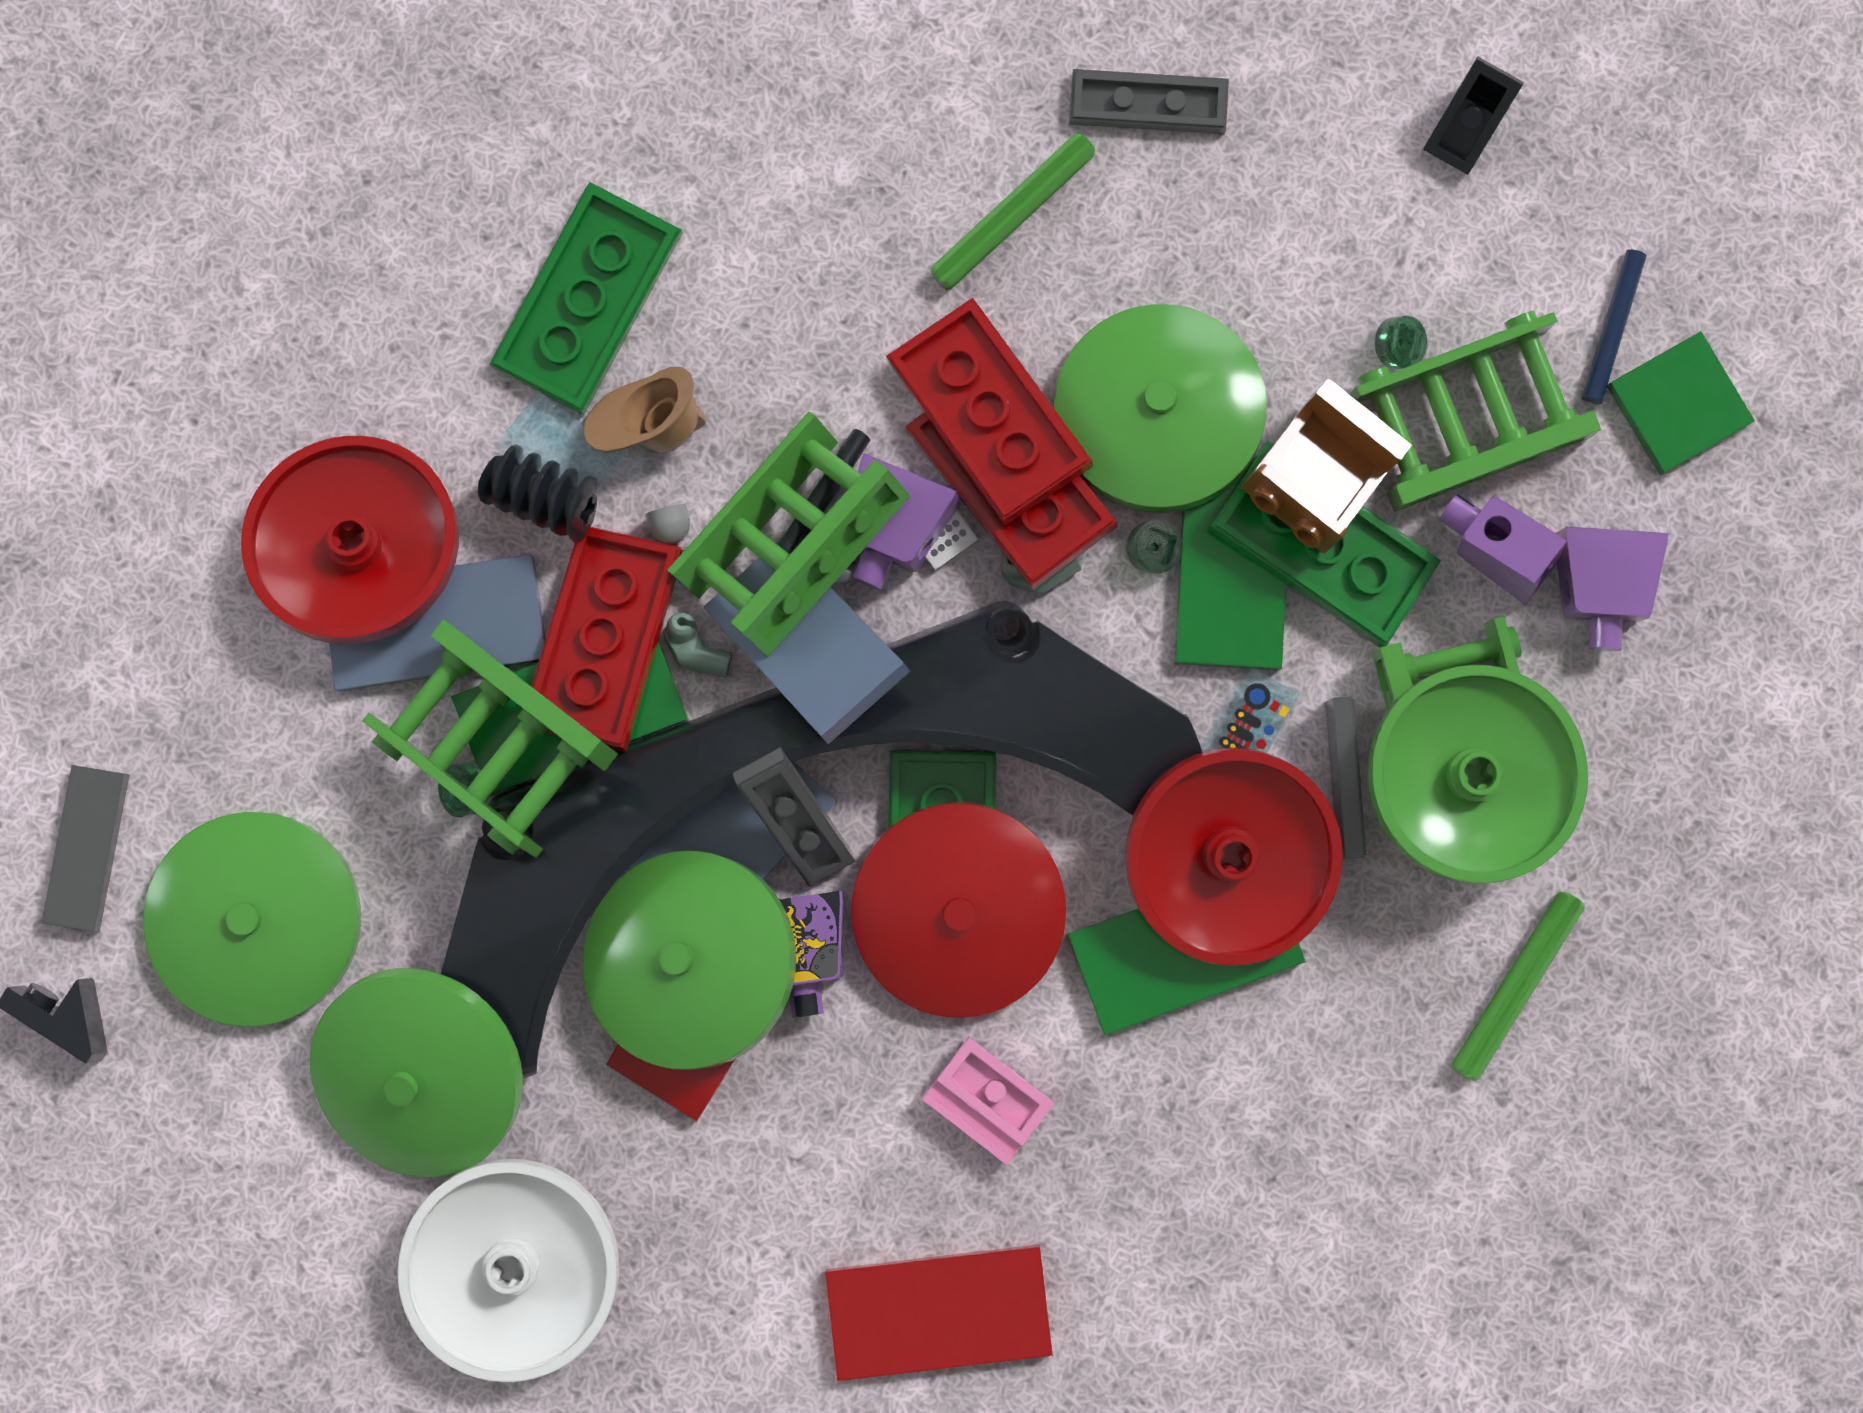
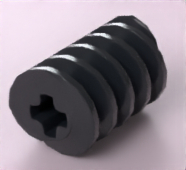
(539, 495)

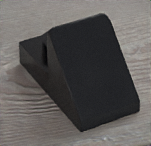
(1473, 115)
(71, 1026)

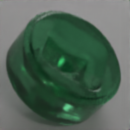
(1400, 342)
(1154, 547)
(465, 774)

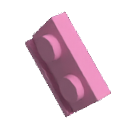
(988, 1100)

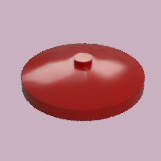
(350, 539)
(1233, 856)
(958, 909)

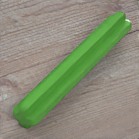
(1013, 211)
(1518, 986)

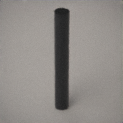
(825, 489)

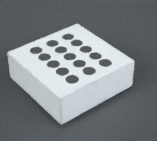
(951, 542)

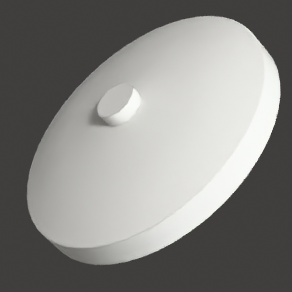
(508, 1270)

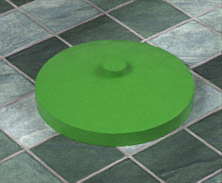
(1163, 407)
(1477, 774)
(252, 919)
(689, 960)
(416, 1072)

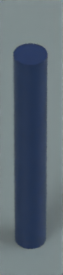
(1614, 326)

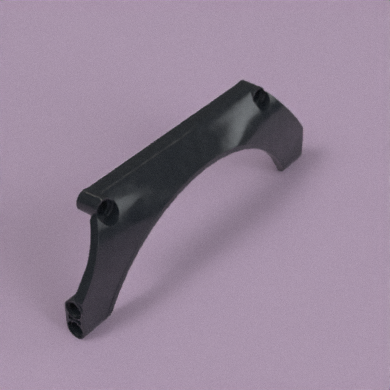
(961, 690)

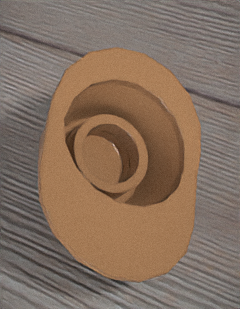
(647, 413)

